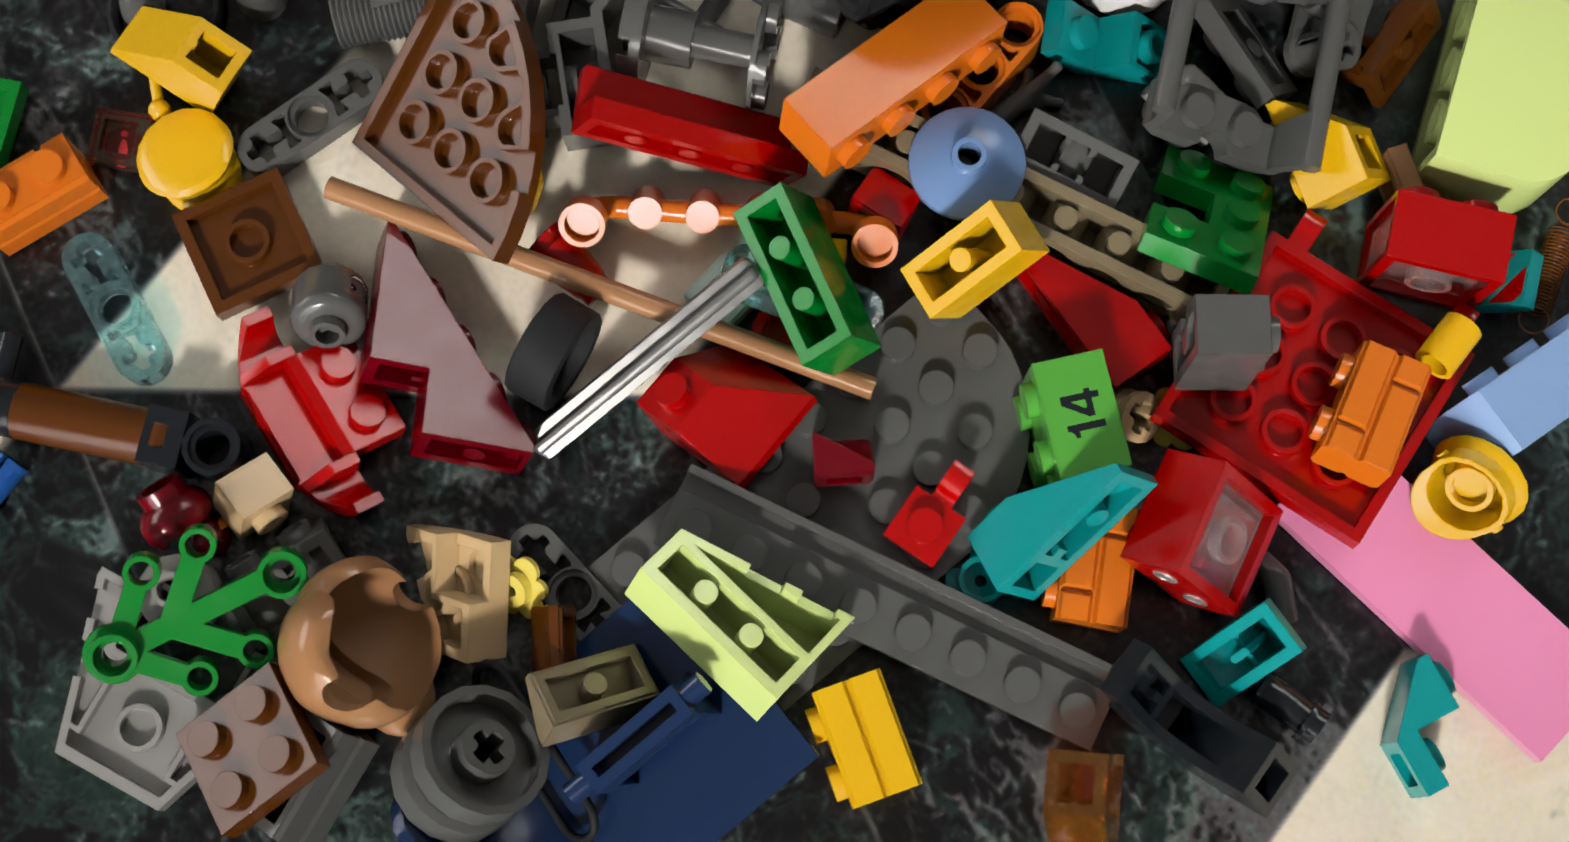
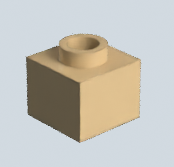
(254, 497)

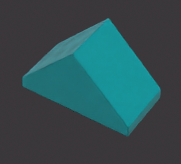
(1243, 652)

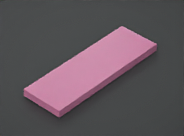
(1462, 611)

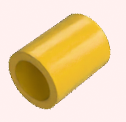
(1449, 344)

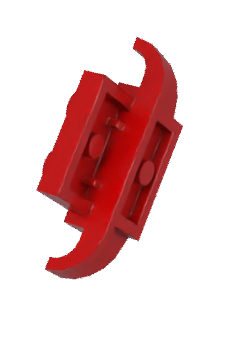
(315, 413)

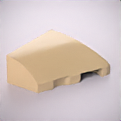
(466, 588)

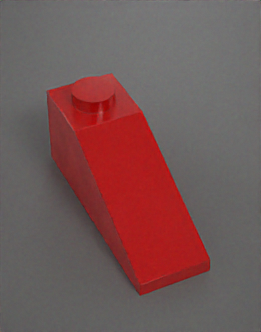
(1097, 317)

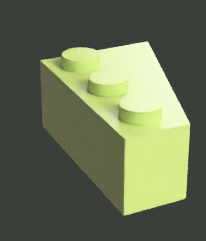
(733, 620)

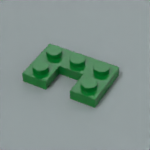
(1235, 226)

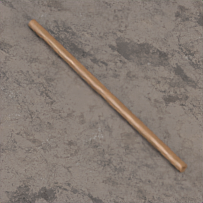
(592, 285)

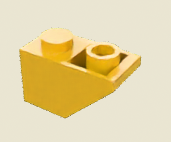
(182, 55)
(1349, 162)

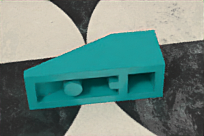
(1047, 529)

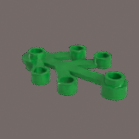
(187, 618)

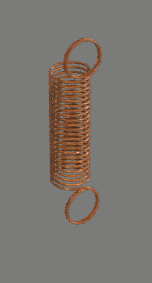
(1560, 237)

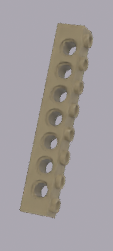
(1074, 229)

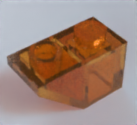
(1082, 795)

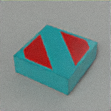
(1520, 286)

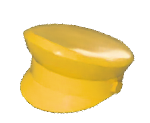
(188, 157)
(1468, 489)

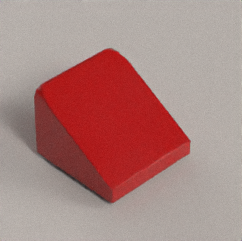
(885, 197)

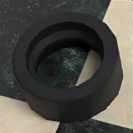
(553, 351)

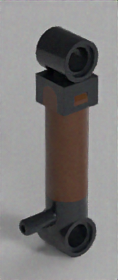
(150, 436)

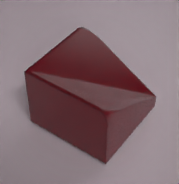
(841, 461)

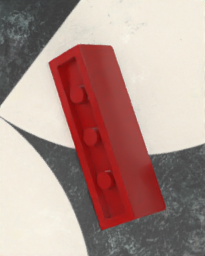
(684, 127)

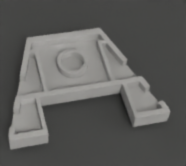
(130, 727)

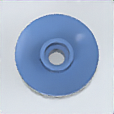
(959, 188)

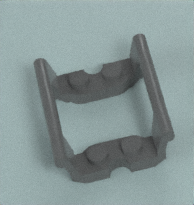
(1233, 127)

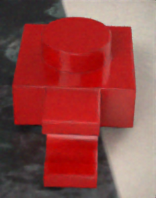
(927, 521)

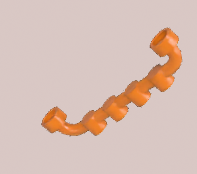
(586, 218)

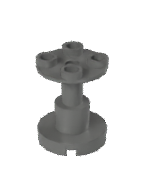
(677, 37)

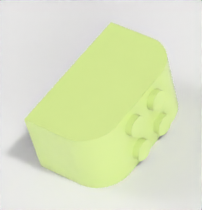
(1498, 104)

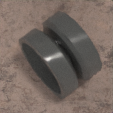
(469, 764)

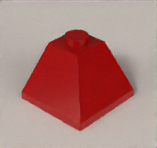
(726, 410)

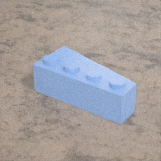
(1518, 403)

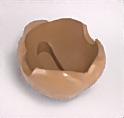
(361, 647)

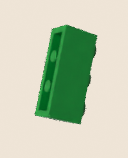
(807, 280)

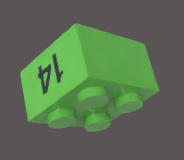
(1070, 417)

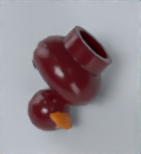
(172, 508)

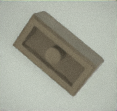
(589, 694)

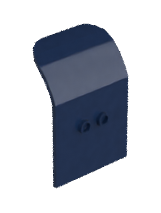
(671, 772)

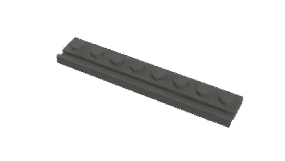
(902, 609)

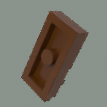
(1392, 54)

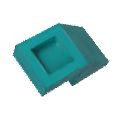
(1106, 47)
(1418, 698)

